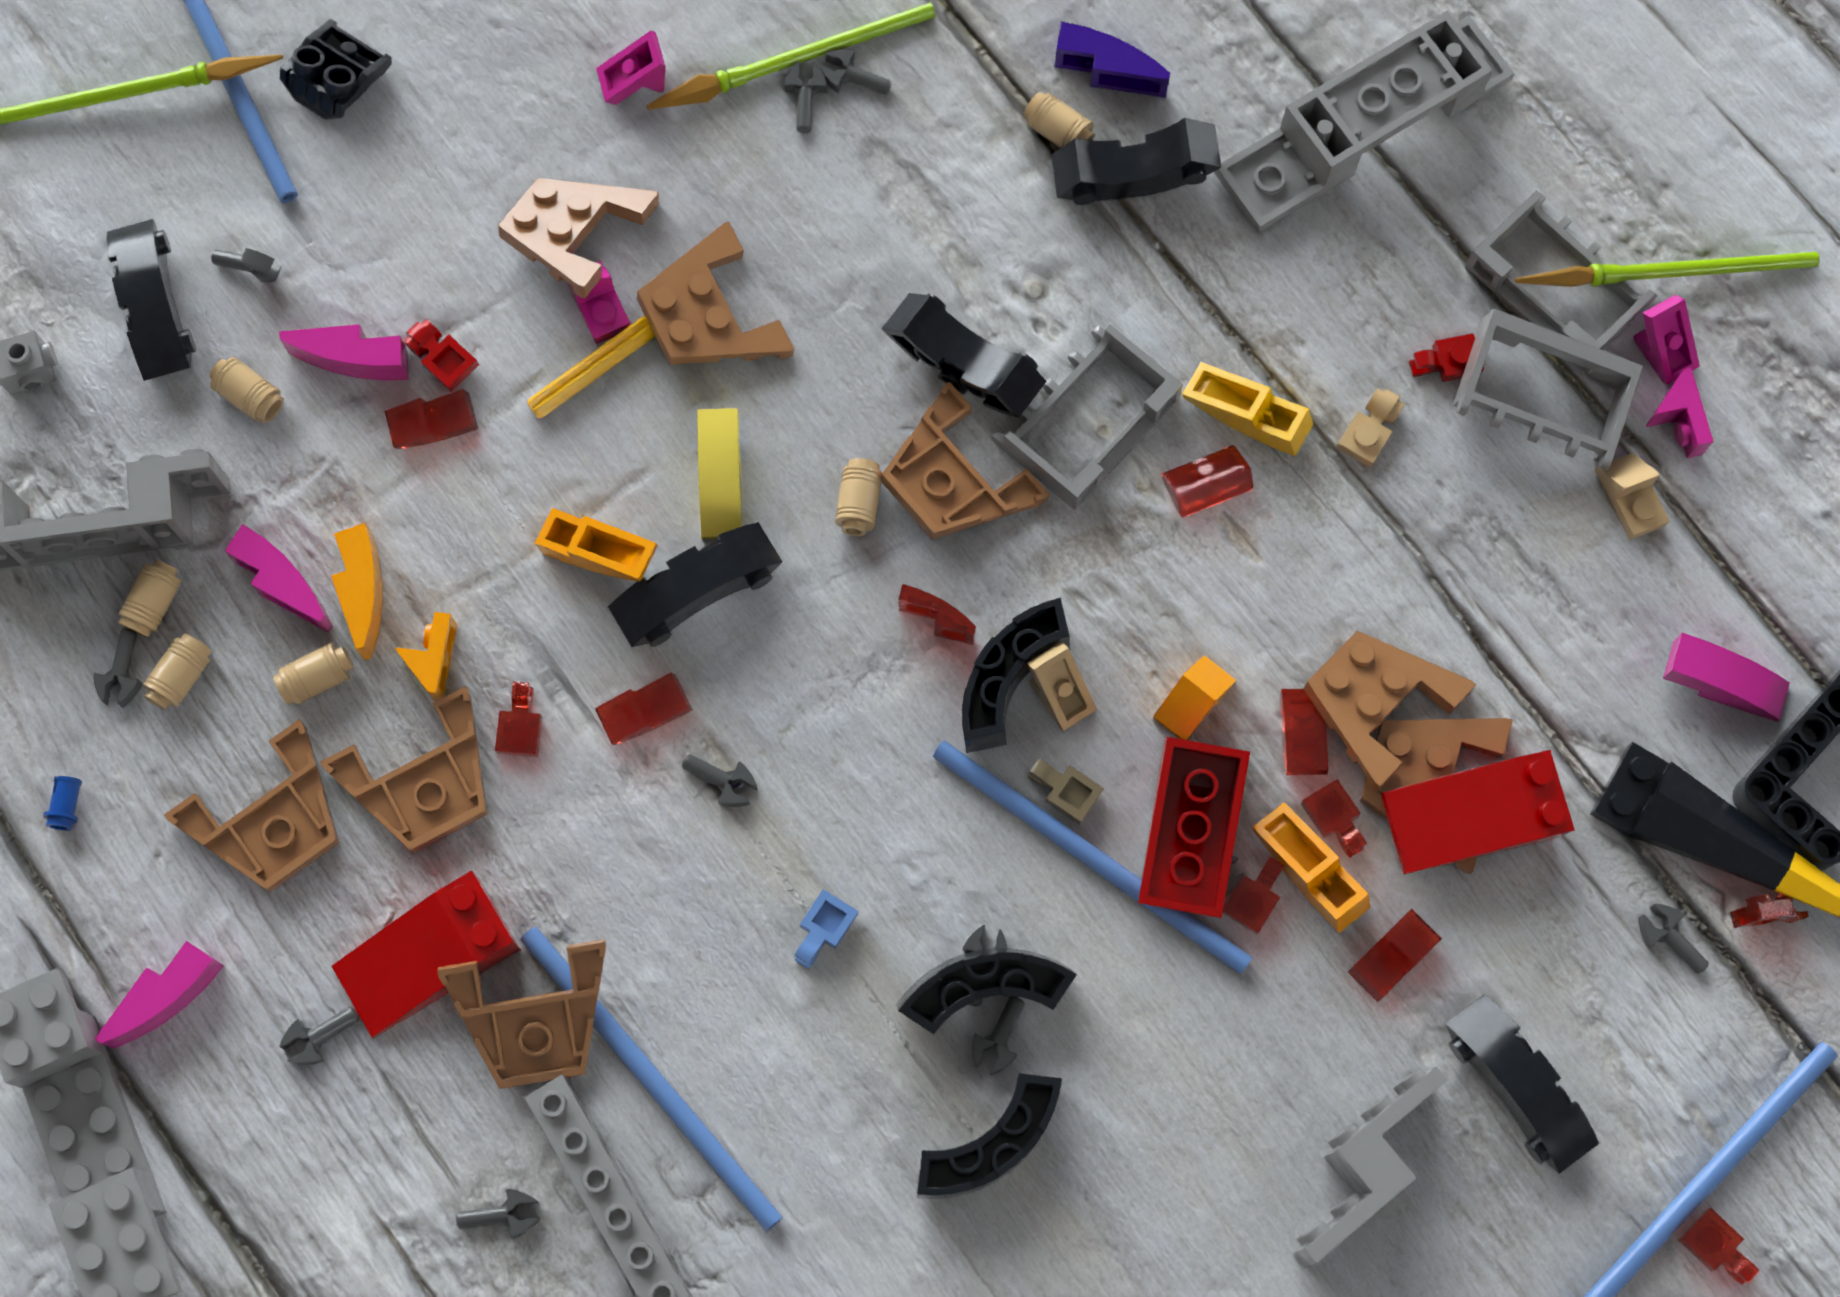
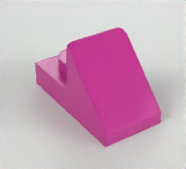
(633, 68)
(602, 309)
(1668, 339)
(1684, 406)

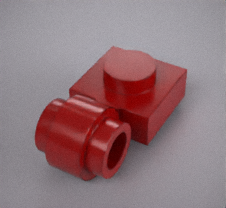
(444, 360)

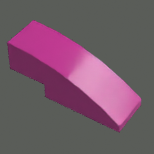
(349, 352)
(276, 577)
(1726, 677)
(159, 997)

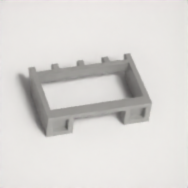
(1495, 271)
(1602, 365)
(1089, 478)

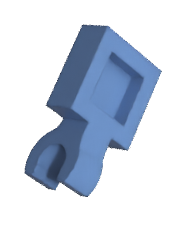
(826, 923)

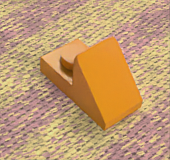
(433, 665)

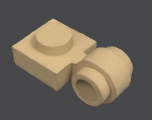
(1368, 435)

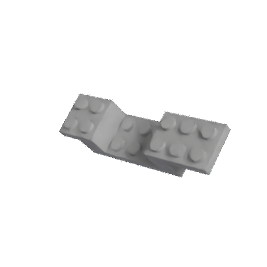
(1336, 123)
(156, 517)
(88, 1141)

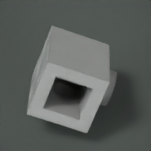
(26, 363)

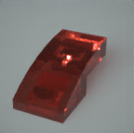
(431, 421)
(948, 620)
(644, 709)
(1303, 735)
(1394, 955)

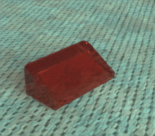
(1208, 480)

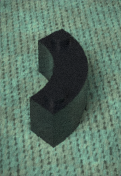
(1165, 161)
(146, 292)
(963, 357)
(693, 582)
(1003, 667)
(984, 975)
(1524, 1082)
(996, 1152)

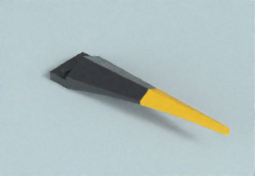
(1680, 814)

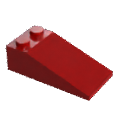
(1477, 812)
(1193, 826)
(398, 966)

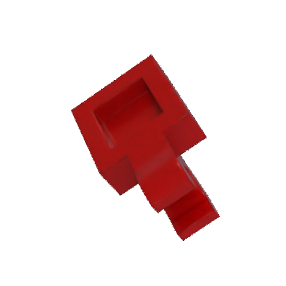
(1447, 357)

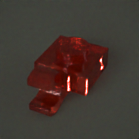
(519, 729)
(1333, 812)
(1252, 899)
(1763, 911)
(1715, 1244)

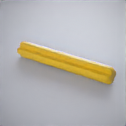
(590, 368)

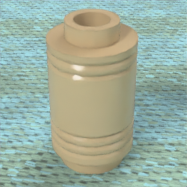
(1057, 120)
(246, 389)
(858, 497)
(149, 598)
(176, 672)
(313, 674)

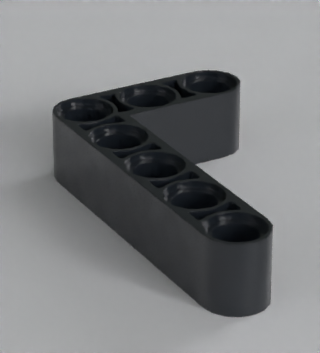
(1777, 782)

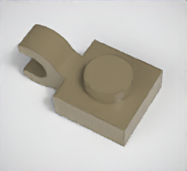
(1070, 793)

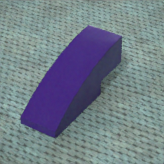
(1110, 60)

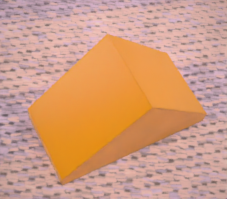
(1193, 698)

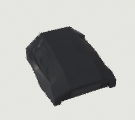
(331, 70)

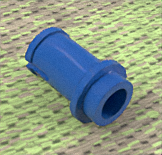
(63, 803)

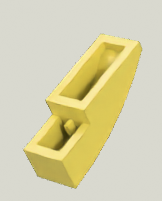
(719, 471)

